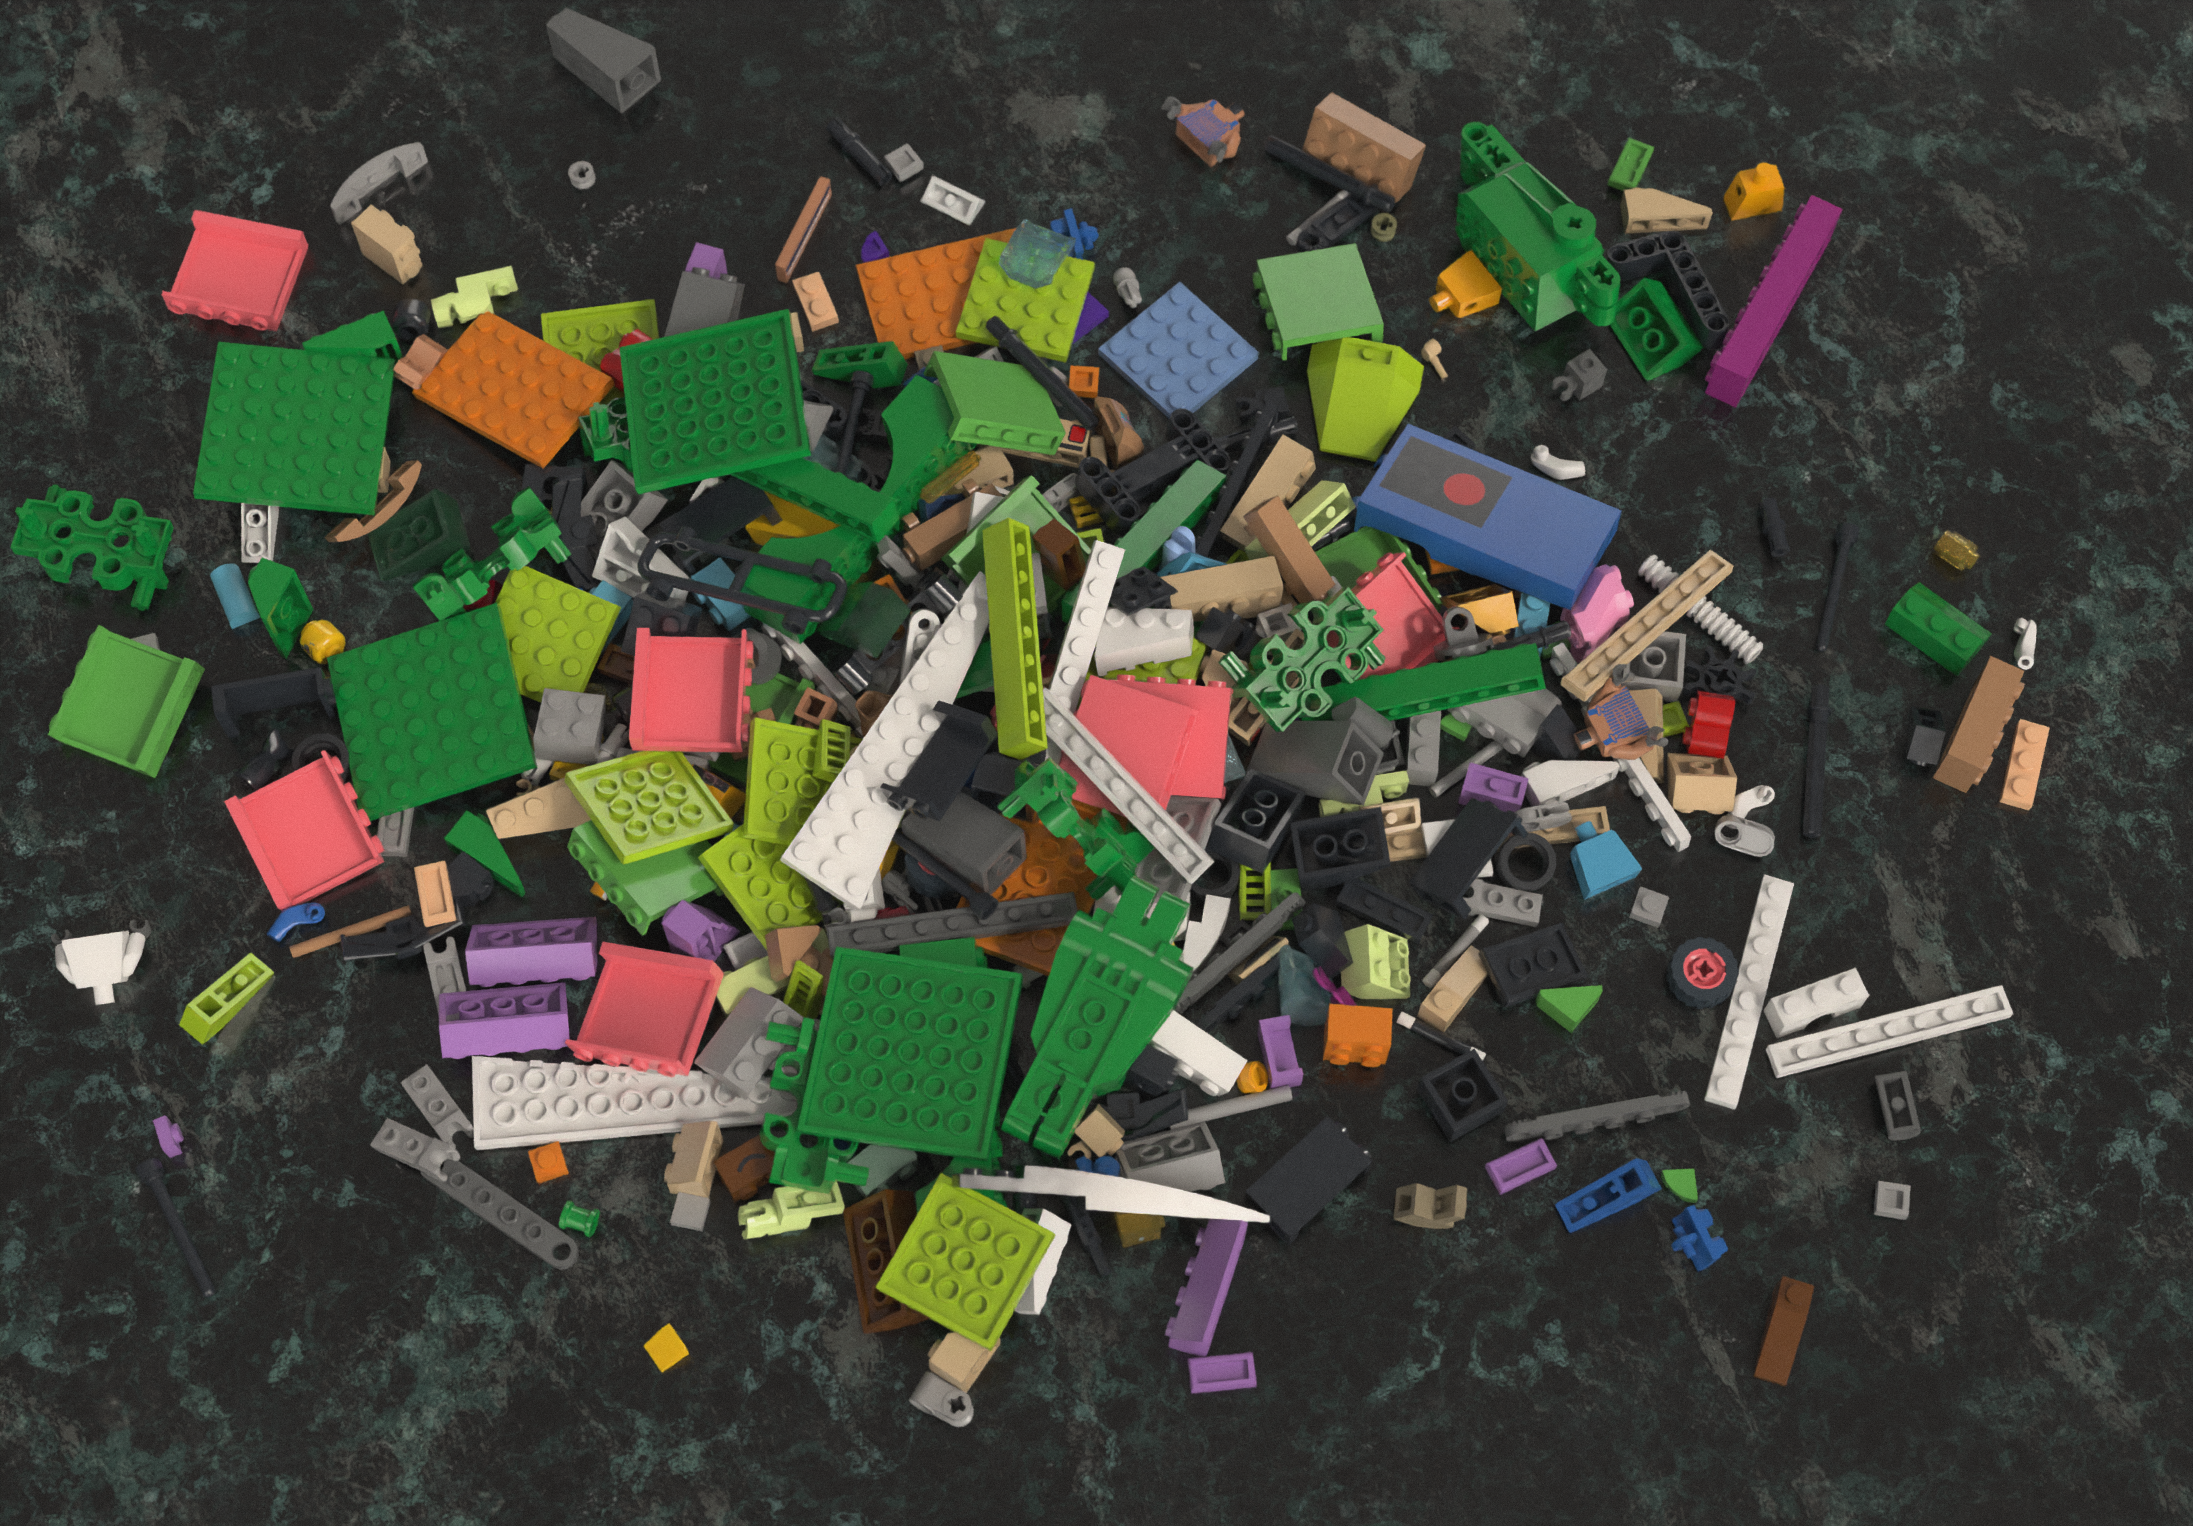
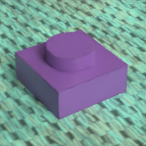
(169, 1136)

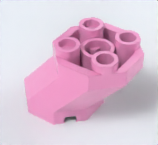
(1597, 611)

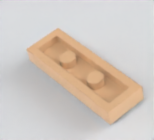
(2024, 764)

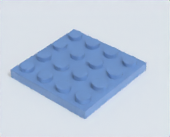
(1178, 352)

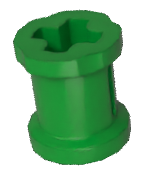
(579, 1218)

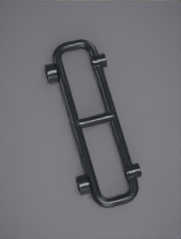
(795, 617)

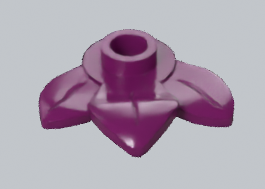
(1340, 995)

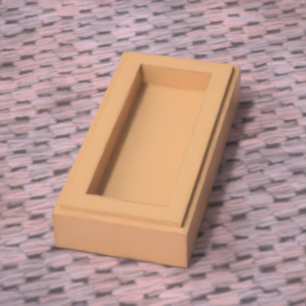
(435, 893)

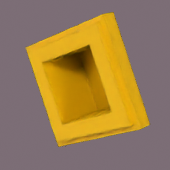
(666, 1348)

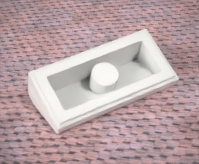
(952, 200)

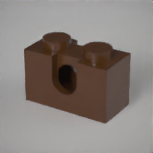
(1060, 554)

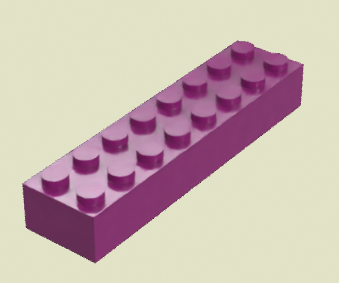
(1771, 300)

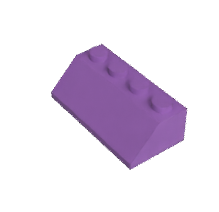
(532, 951)
(504, 1020)
(1207, 1286)

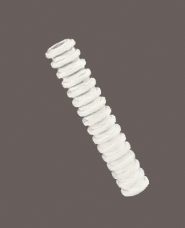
(1705, 613)

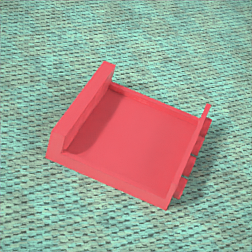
(237, 271)
(1403, 611)
(690, 693)
(1139, 731)
(1205, 757)
(306, 832)
(648, 1010)

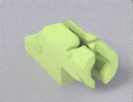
(473, 296)
(1388, 785)
(788, 1211)

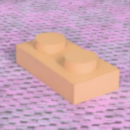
(815, 301)

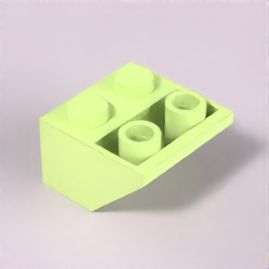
(1378, 964)

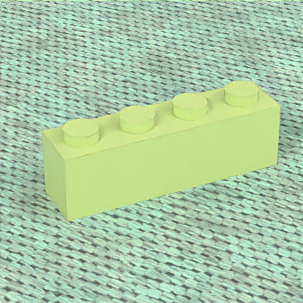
(1314, 514)
(757, 975)

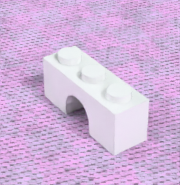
(1801, 1006)

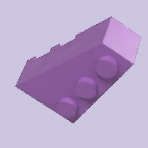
(697, 931)

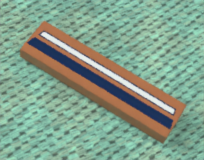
(803, 229)

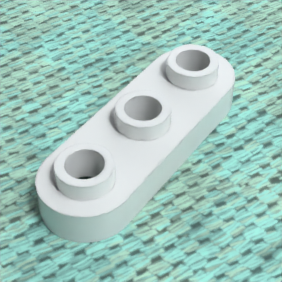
(918, 638)

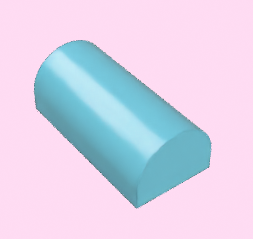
(234, 595)

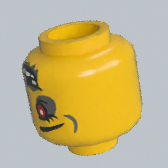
(321, 640)

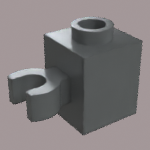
(1581, 376)

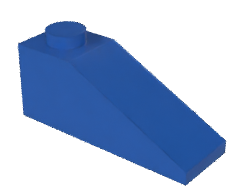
(1608, 1195)

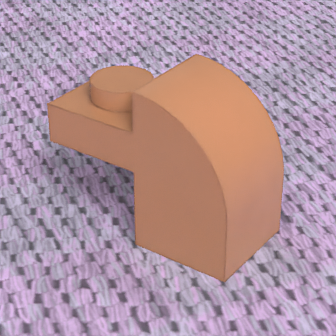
(419, 361)
(814, 708)

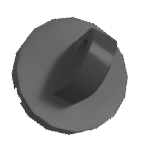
(1463, 640)
(766, 656)

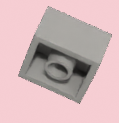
(1659, 666)
(570, 726)

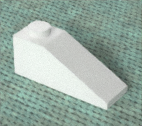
(1563, 780)

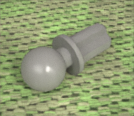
(1127, 286)

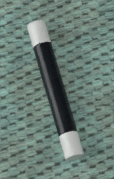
(1436, 1035)

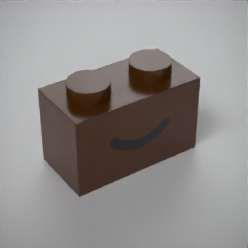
(745, 1169)

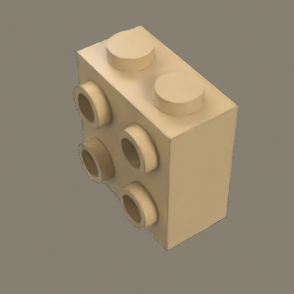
(387, 244)

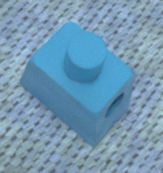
(1601, 861)

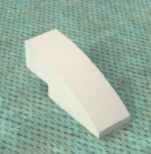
(1204, 936)

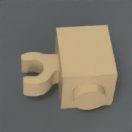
(1099, 1133)

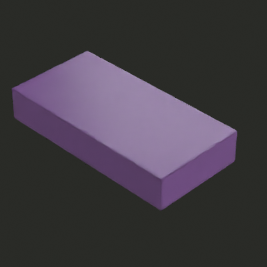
(1520, 1166)
(1221, 1372)

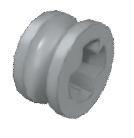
(582, 183)

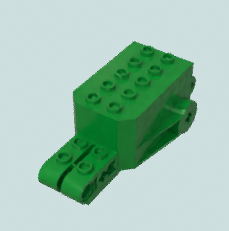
(1531, 235)
(1099, 1010)

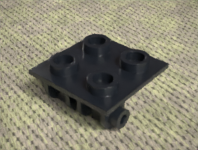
(1140, 590)

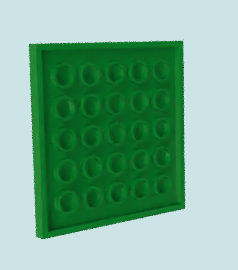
(714, 401)
(295, 429)
(431, 712)
(911, 1054)

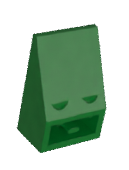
(365, 337)

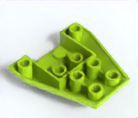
(1360, 394)

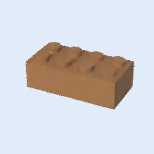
(1363, 146)
(1980, 725)

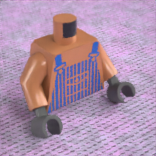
(1207, 127)
(1617, 723)

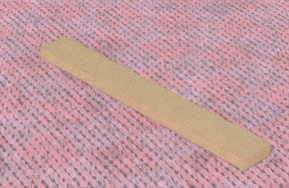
(1646, 625)
(1410, 843)

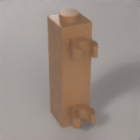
(934, 538)
(1293, 554)

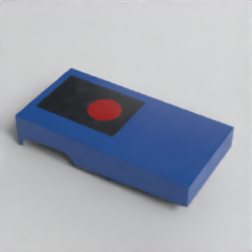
(1487, 517)

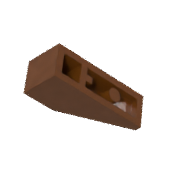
(1783, 1330)

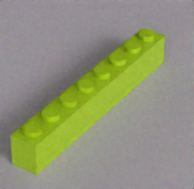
(1014, 639)

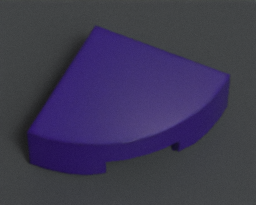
(873, 248)

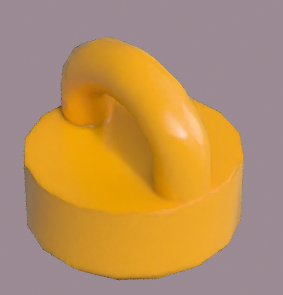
(1253, 1078)

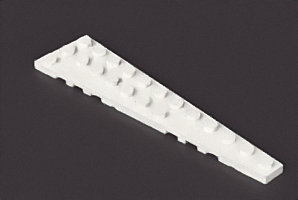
(853, 822)
(571, 1102)

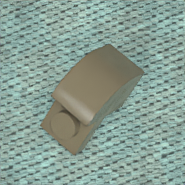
(1430, 1207)

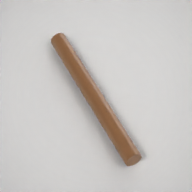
(352, 930)

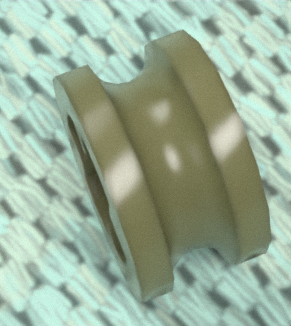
(1380, 235)

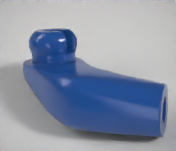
(293, 916)

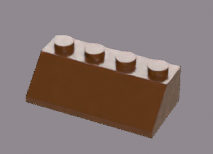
(874, 1234)

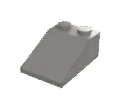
(616, 497)

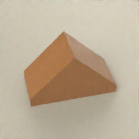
(788, 946)

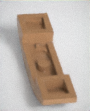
(403, 483)

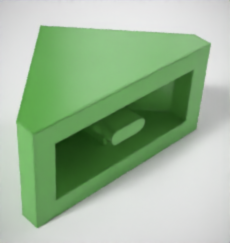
(1568, 1005)

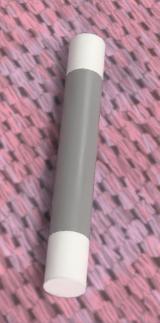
(1292, 237)
(1455, 951)

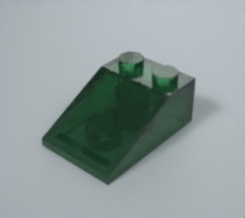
(419, 536)
(866, 618)

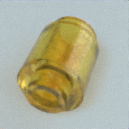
(1957, 550)

